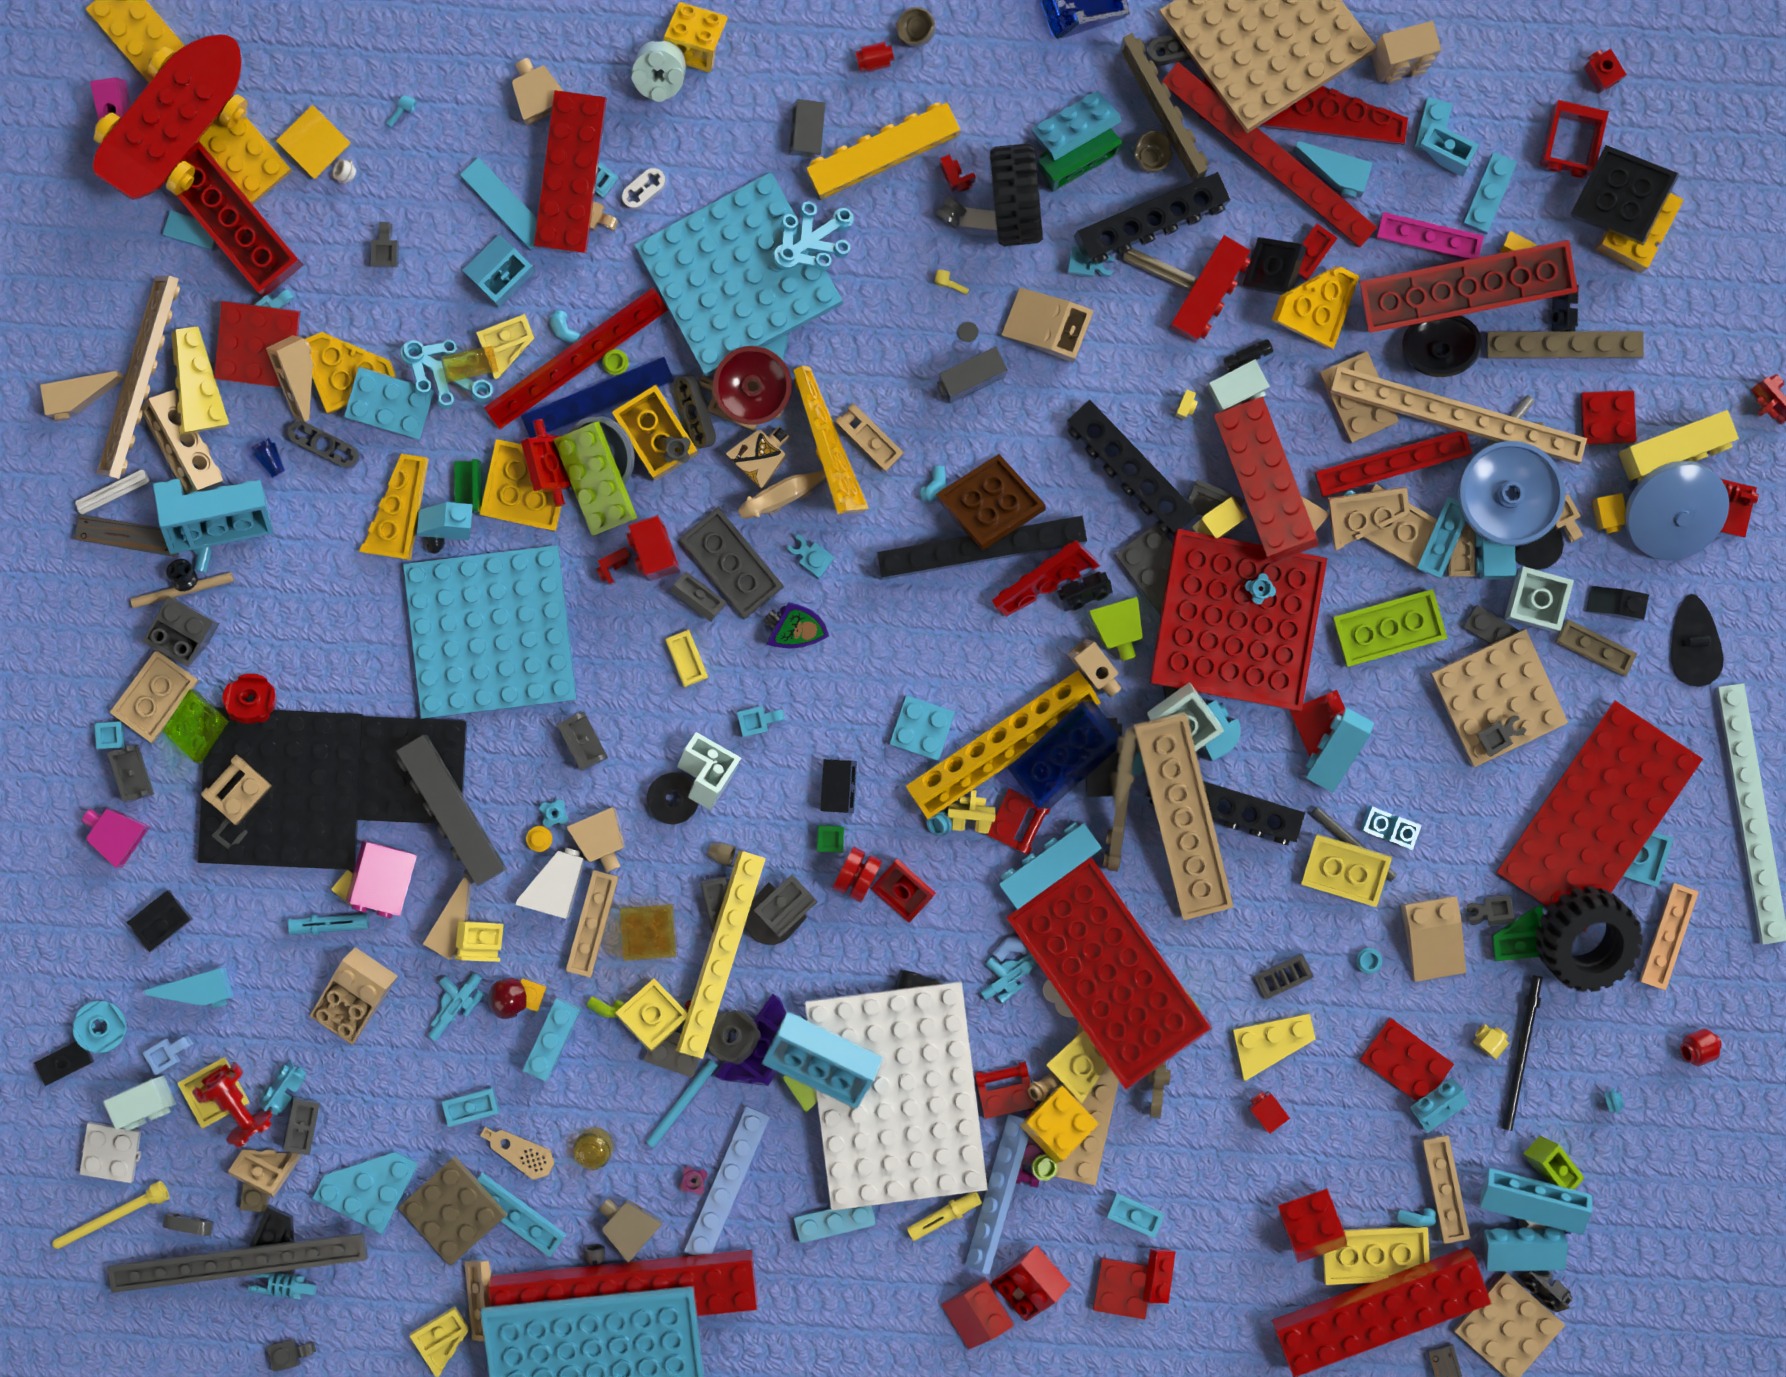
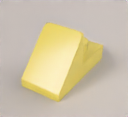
(1221, 519)

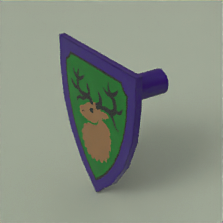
(797, 628)

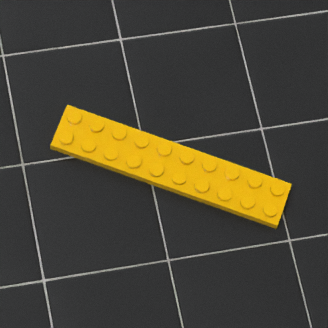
(238, 150)

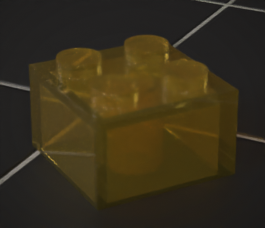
(649, 932)

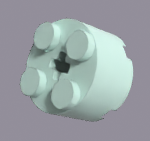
(649, 61)

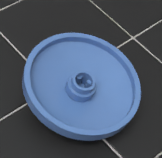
(1511, 493)
(1677, 510)

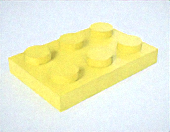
(1346, 870)

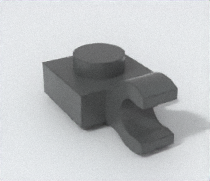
(384, 251)
(287, 1354)

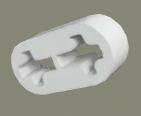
(639, 184)

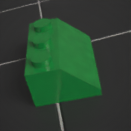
(1080, 160)

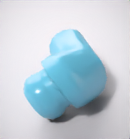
(560, 327)
(936, 485)
(203, 558)
(1418, 1220)

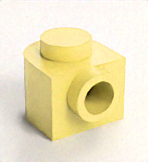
(1491, 1041)

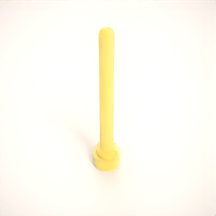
(156, 1193)

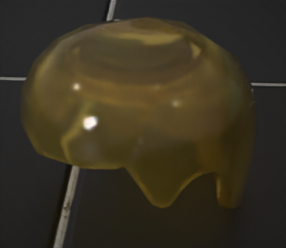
(593, 1148)

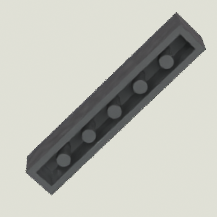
(451, 810)

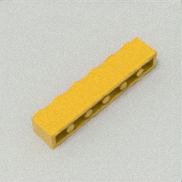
(883, 150)

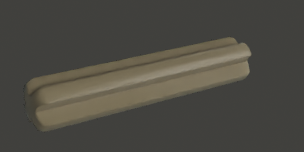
(1160, 269)

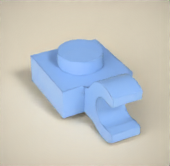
(165, 1054)

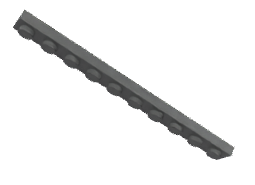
(238, 1262)

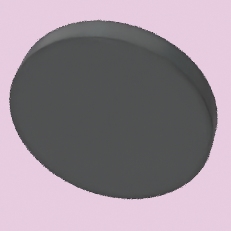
(968, 331)

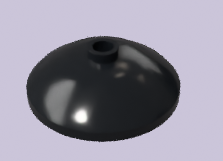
(1450, 336)

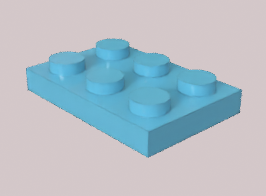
(1076, 125)
(388, 403)

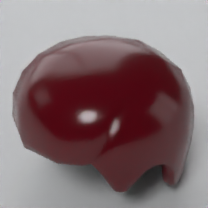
(507, 998)

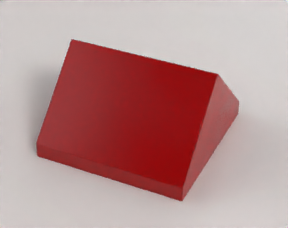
(903, 890)

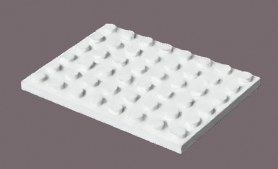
(920, 1116)

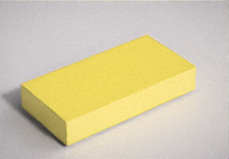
(686, 658)

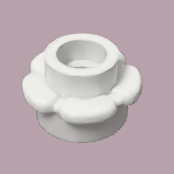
(344, 171)

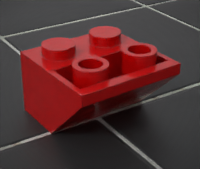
(1031, 1283)

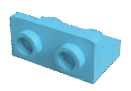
(1440, 1104)

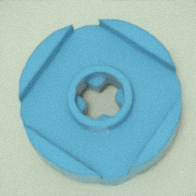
(98, 1042)

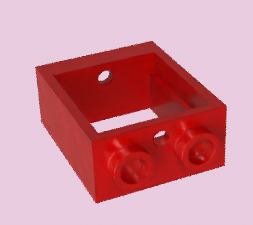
(1581, 114)

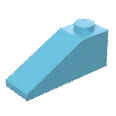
(1339, 170)
(201, 989)

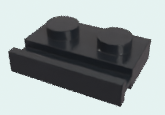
(159, 920)

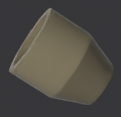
(722, 853)

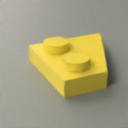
(508, 341)
(440, 1339)

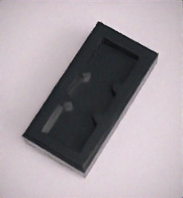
(63, 1063)

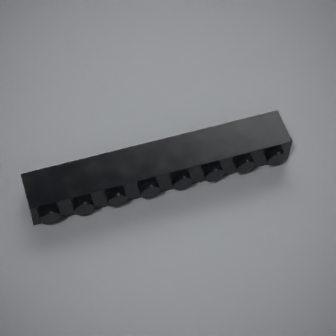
(965, 551)

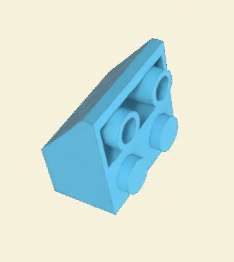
(499, 270)

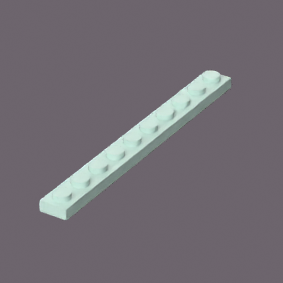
(1752, 813)

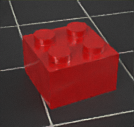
(1312, 1225)

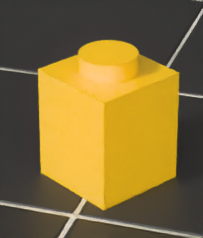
(1609, 512)

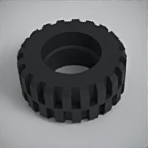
(1016, 194)
(1604, 963)

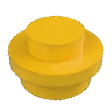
(539, 838)

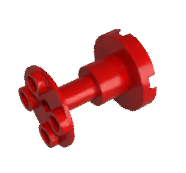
(222, 1089)

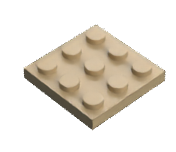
(1511, 1328)

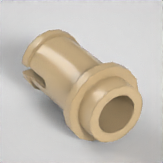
(1040, 1089)

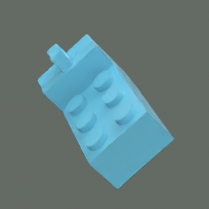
(211, 515)

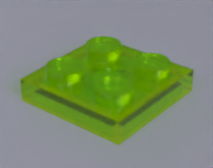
(195, 726)

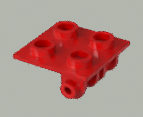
(1740, 507)
(1316, 719)

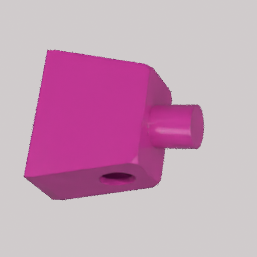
(110, 94)
(114, 834)

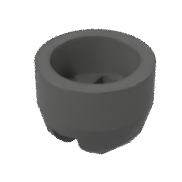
(594, 1253)

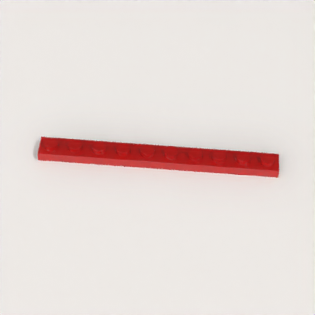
(1270, 156)

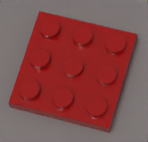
(243, 341)

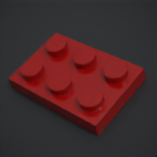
(1406, 1060)

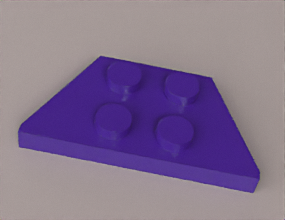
(751, 1069)

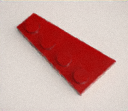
(1045, 578)

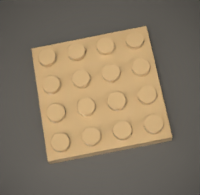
(1495, 685)

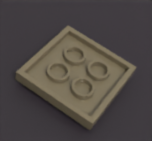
(452, 1210)

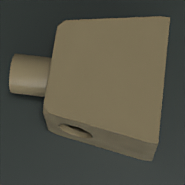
(628, 1226)

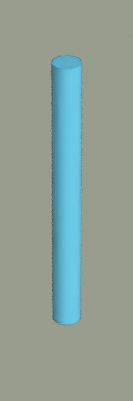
(682, 1102)

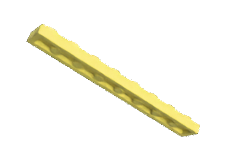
(720, 954)

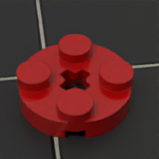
(254, 711)

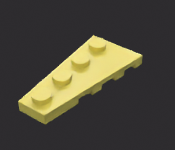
(198, 391)
(1078, 1065)

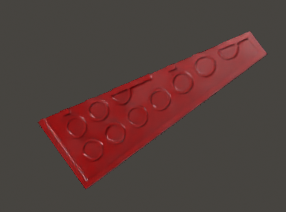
(1339, 115)

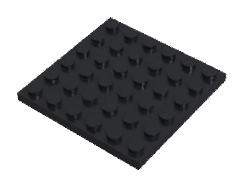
(313, 797)

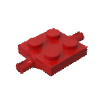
(545, 464)

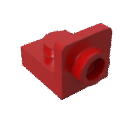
(951, 171)
(616, 560)

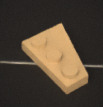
(1364, 512)

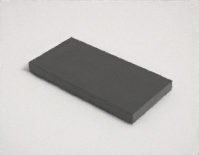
(731, 563)

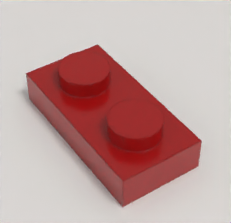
(1317, 245)
(1159, 1276)

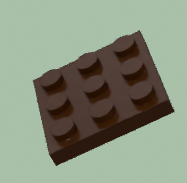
(990, 502)

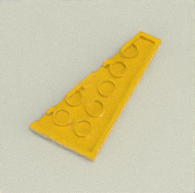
(830, 451)

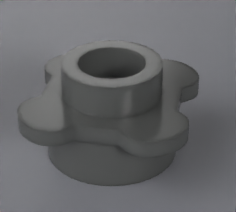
(671, 443)

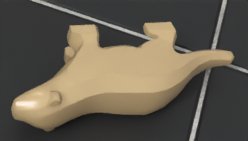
(781, 494)

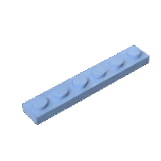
(727, 1182)
(998, 1196)

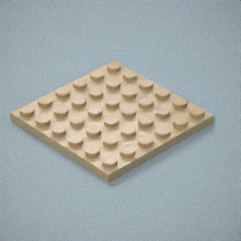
(1267, 51)

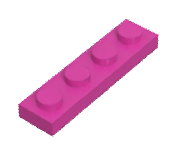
(1429, 236)

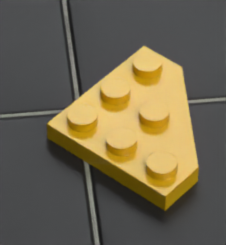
(1318, 306)
(336, 368)
(511, 494)

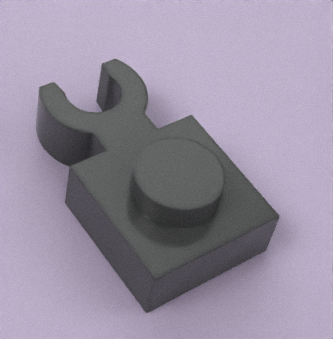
(1497, 737)
(1496, 909)

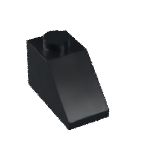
(1617, 603)

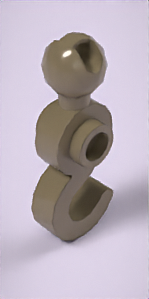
(1158, 1078)

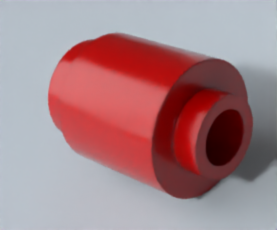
(875, 57)

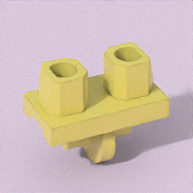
(972, 809)

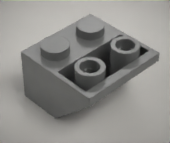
(180, 631)

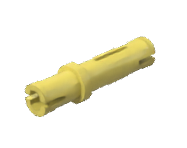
(948, 1213)

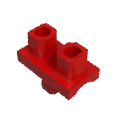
(1771, 398)

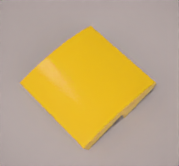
(313, 141)

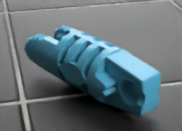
(284, 1286)

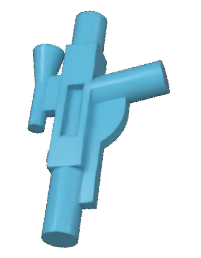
(1008, 974)
(454, 1001)

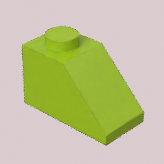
(1553, 1163)

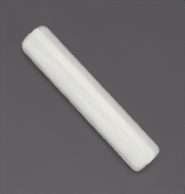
(112, 492)

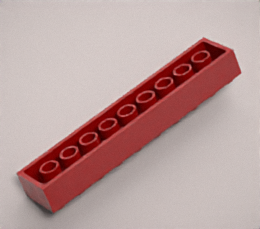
(720, 1281)

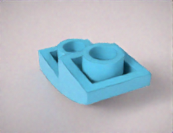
(1390, 827)

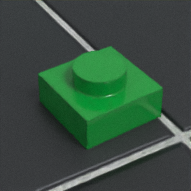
(830, 839)

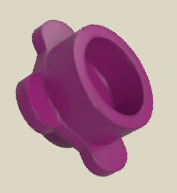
(698, 1186)

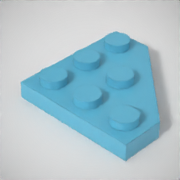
(368, 1189)

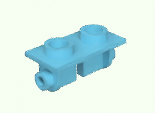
(285, 1078)

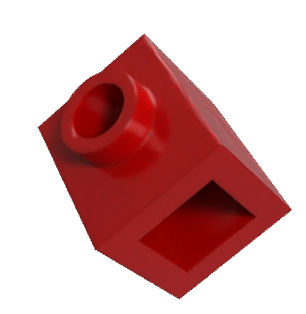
(1604, 70)

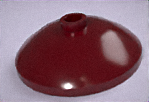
(732, 382)

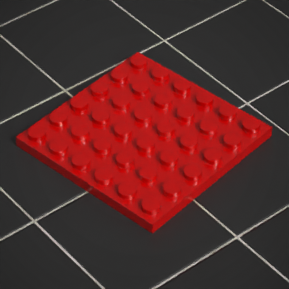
(1222, 638)

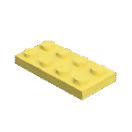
(1376, 1254)

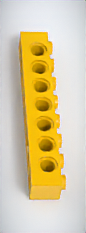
(998, 746)

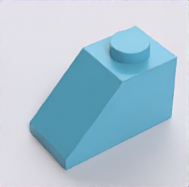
(1449, 148)
(446, 521)

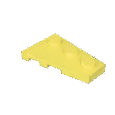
(1270, 1042)

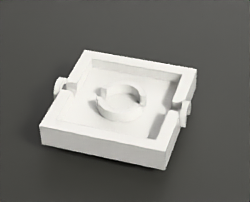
(110, 1152)

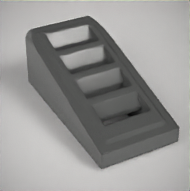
(1307, 974)

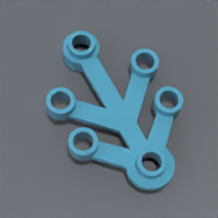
(811, 240)
(424, 359)

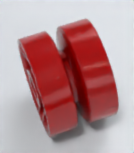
(857, 874)

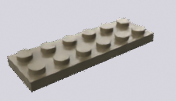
(1168, 116)

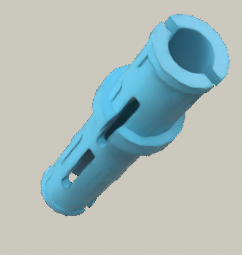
(299, 926)

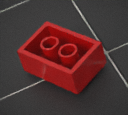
(653, 547)

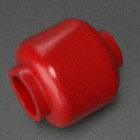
(1701, 1047)

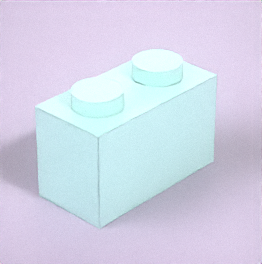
(1238, 386)

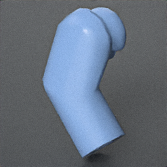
(1009, 945)

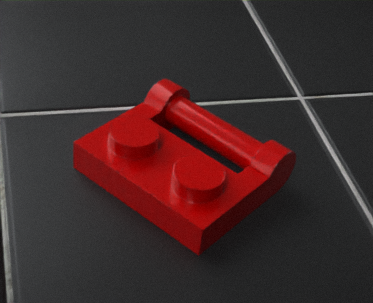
(1010, 818)
(1007, 1098)

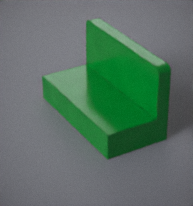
(468, 483)

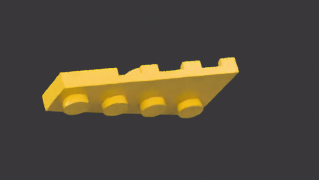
(397, 518)

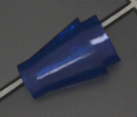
(268, 457)

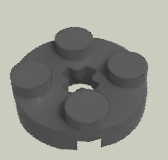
(746, 1039)

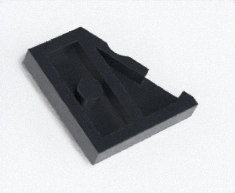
(273, 1229)

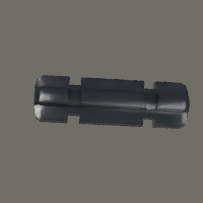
(1248, 354)

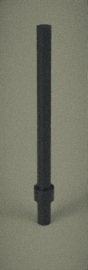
(1532, 1002)

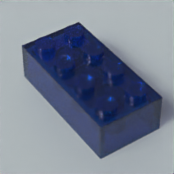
(1065, 755)

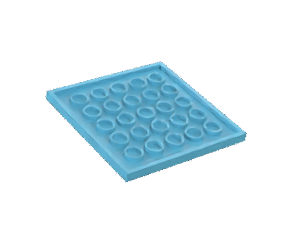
(723, 274)
(490, 632)

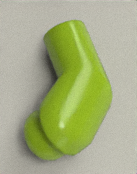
(603, 1009)

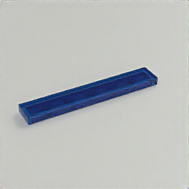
(599, 397)

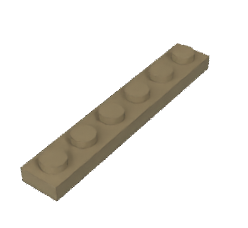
(1565, 345)

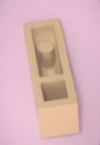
(294, 371)
(76, 394)
(444, 932)

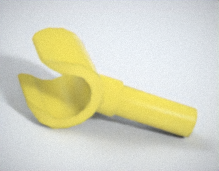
(942, 279)

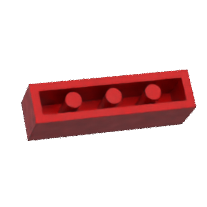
(1210, 288)

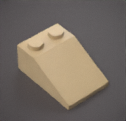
(1434, 937)

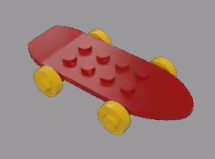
(170, 117)

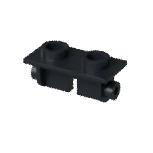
(1562, 315)
(1096, 588)
(1554, 1296)

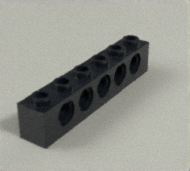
(1209, 188)
(1091, 415)
(1290, 818)

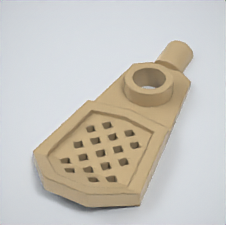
(517, 1150)

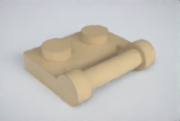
(242, 796)

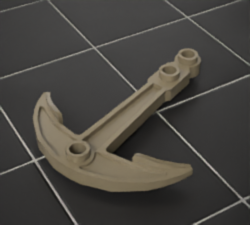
(1121, 785)

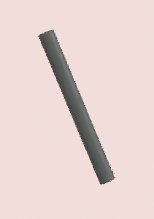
(1344, 835)

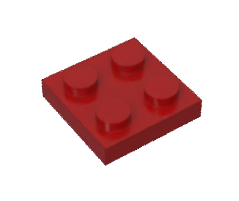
(1608, 417)
(1121, 1288)

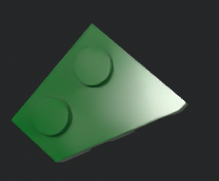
(1518, 938)

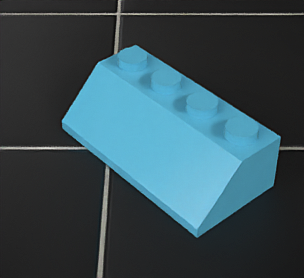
(822, 1060)

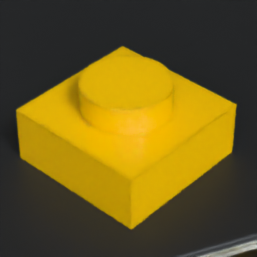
(535, 994)

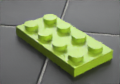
(595, 478)
(1389, 628)

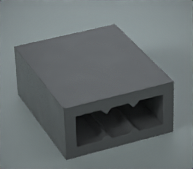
(971, 375)

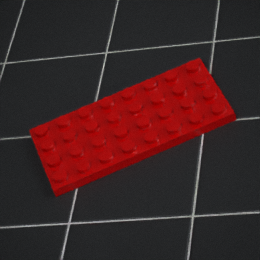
(1600, 808)
(1109, 973)

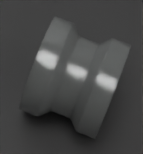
(950, 212)

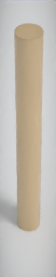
(172, 592)

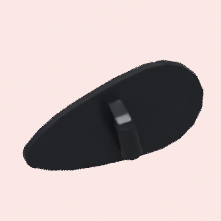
(1541, 552)
(1696, 644)

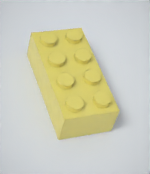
(1682, 444)

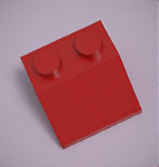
(978, 1314)

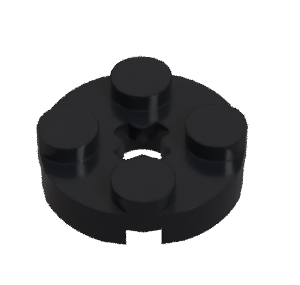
(660, 805)

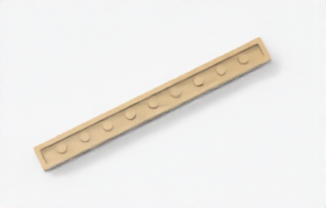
(1455, 414)

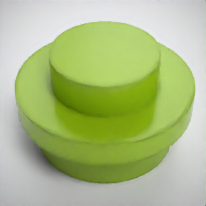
(615, 362)
(1044, 1167)

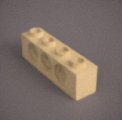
(180, 458)

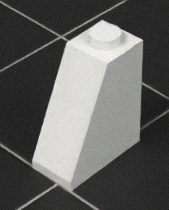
(555, 885)

